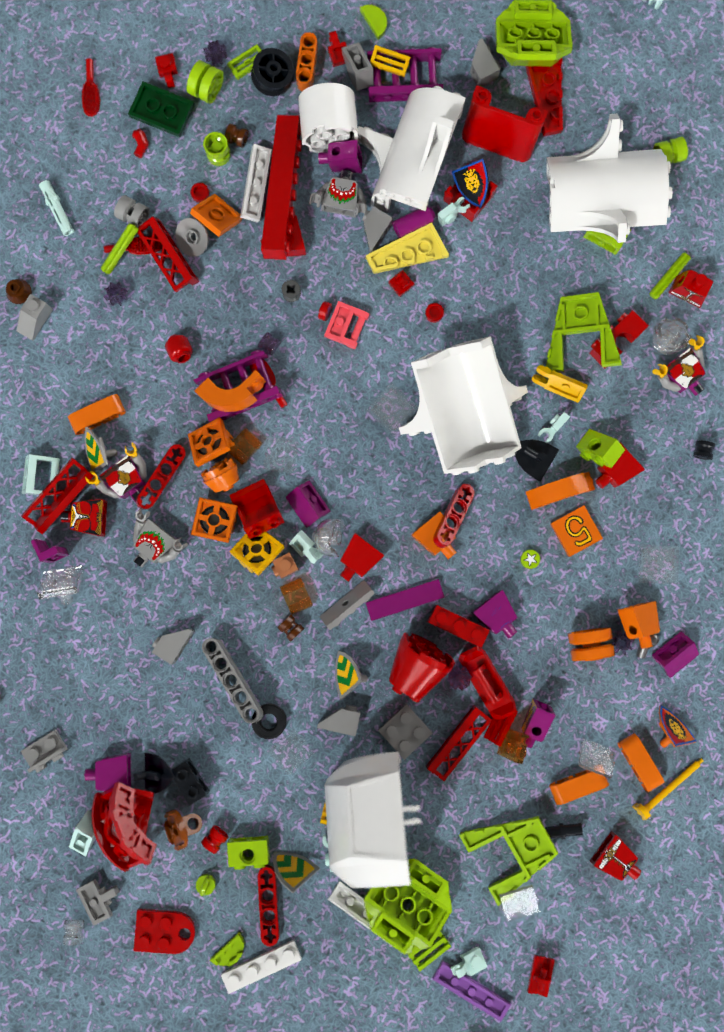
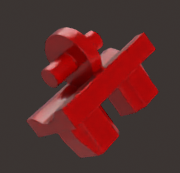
(540, 975)

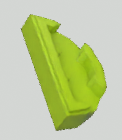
(375, 18)
(230, 952)

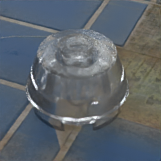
(670, 336)

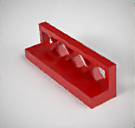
(173, 251)
(62, 501)
(453, 740)

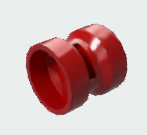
(214, 839)

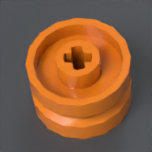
(591, 644)

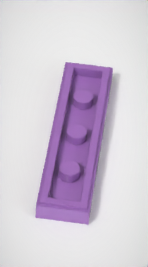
(472, 991)

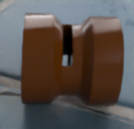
(236, 135)
(287, 624)

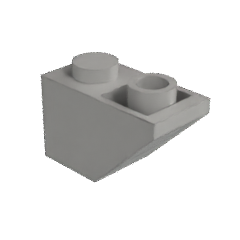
(484, 66)

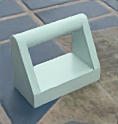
(30, 471)

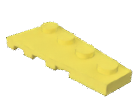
(412, 249)

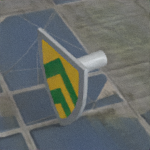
(96, 451)
(347, 674)
(293, 869)

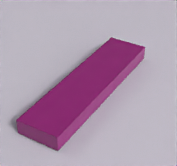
(404, 600)

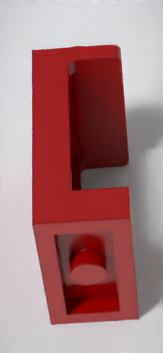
(257, 509)

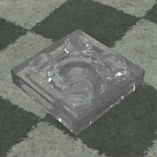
(61, 583)

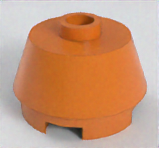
(221, 475)

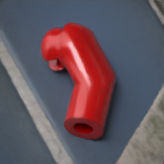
(142, 142)

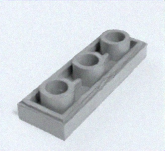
(347, 605)

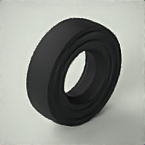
(280, 724)

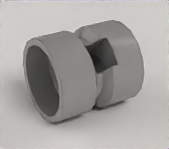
(130, 211)

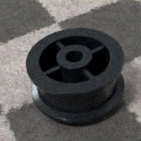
(272, 72)

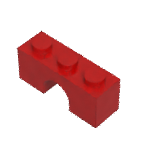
(629, 327)
(458, 626)

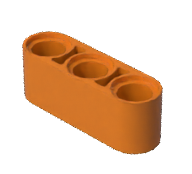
(309, 54)
(96, 413)
(641, 761)
(577, 786)

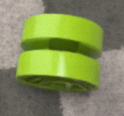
(205, 81)

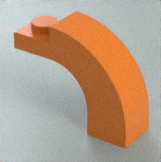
(231, 399)
(560, 490)

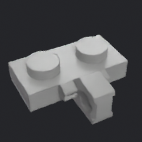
(97, 900)

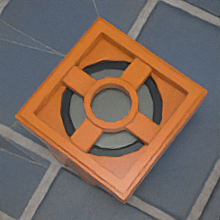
(209, 444)
(216, 520)

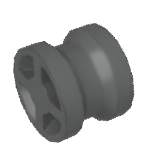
(291, 295)

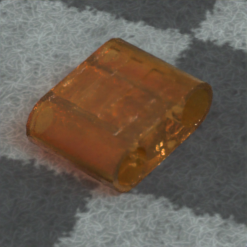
(245, 446)
(296, 596)

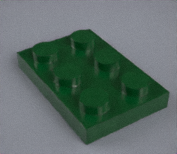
(161, 109)

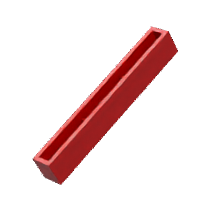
(281, 188)

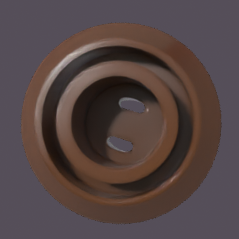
(18, 291)

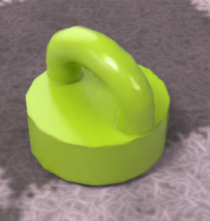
(205, 884)

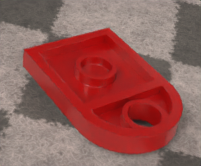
(160, 931)

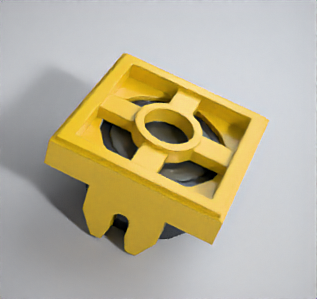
(257, 552)

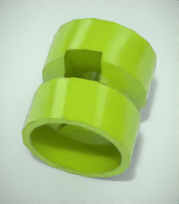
(217, 148)
(675, 149)

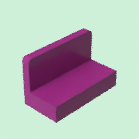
(307, 503)
(48, 555)
(676, 654)

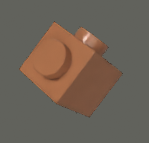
(284, 566)

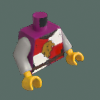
(684, 370)
(123, 477)

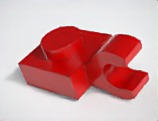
(335, 49)
(167, 68)

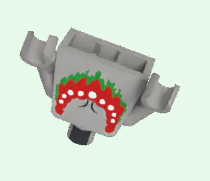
(341, 196)
(153, 541)

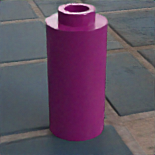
(413, 221)

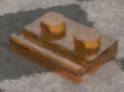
(514, 746)

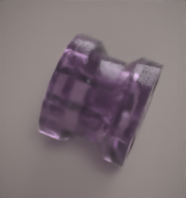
(269, 343)

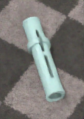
(53, 201)

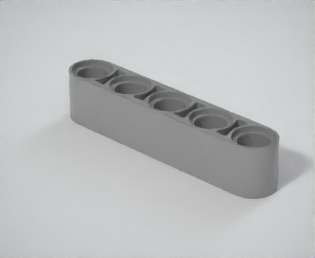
(224, 675)

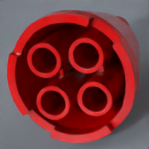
(418, 667)

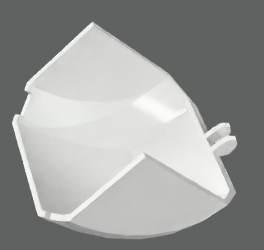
(368, 822)

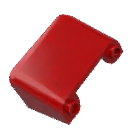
(501, 130)

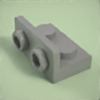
(42, 751)

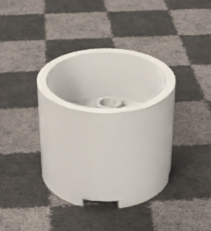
(327, 115)

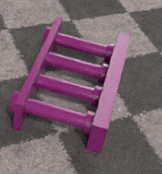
(401, 92)
(270, 392)

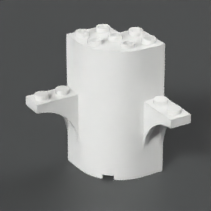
(416, 152)
(608, 187)
(466, 406)

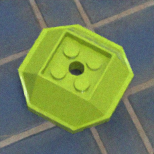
(533, 33)
(422, 922)

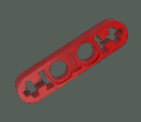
(160, 476)
(455, 516)
(265, 905)

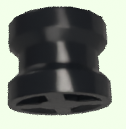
(704, 450)

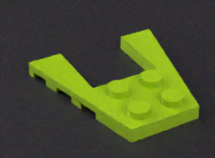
(582, 315)
(527, 842)

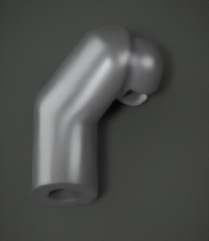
(641, 653)

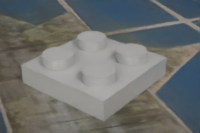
(405, 731)

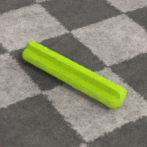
(119, 248)
(669, 276)

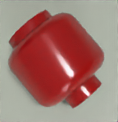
(178, 348)

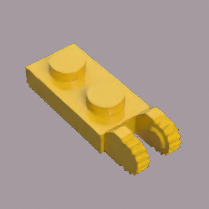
(559, 383)

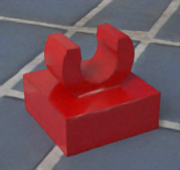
(401, 283)

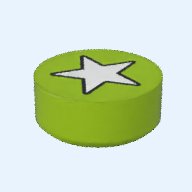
(530, 559)

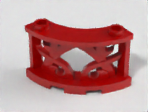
(132, 845)

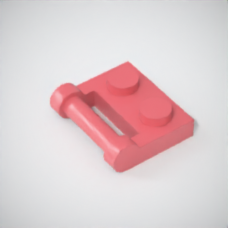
(340, 323)

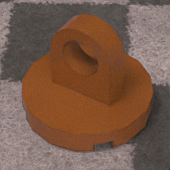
(178, 830)

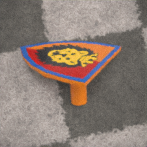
(674, 729)

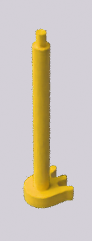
(644, 810)

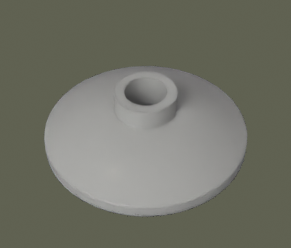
(185, 237)

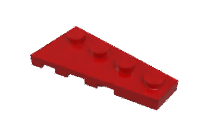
(548, 94)

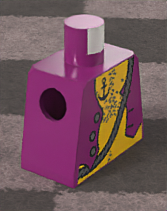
(538, 716)

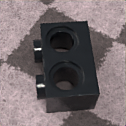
(189, 782)

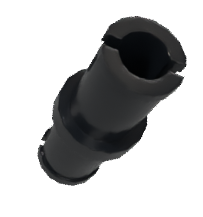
(563, 831)

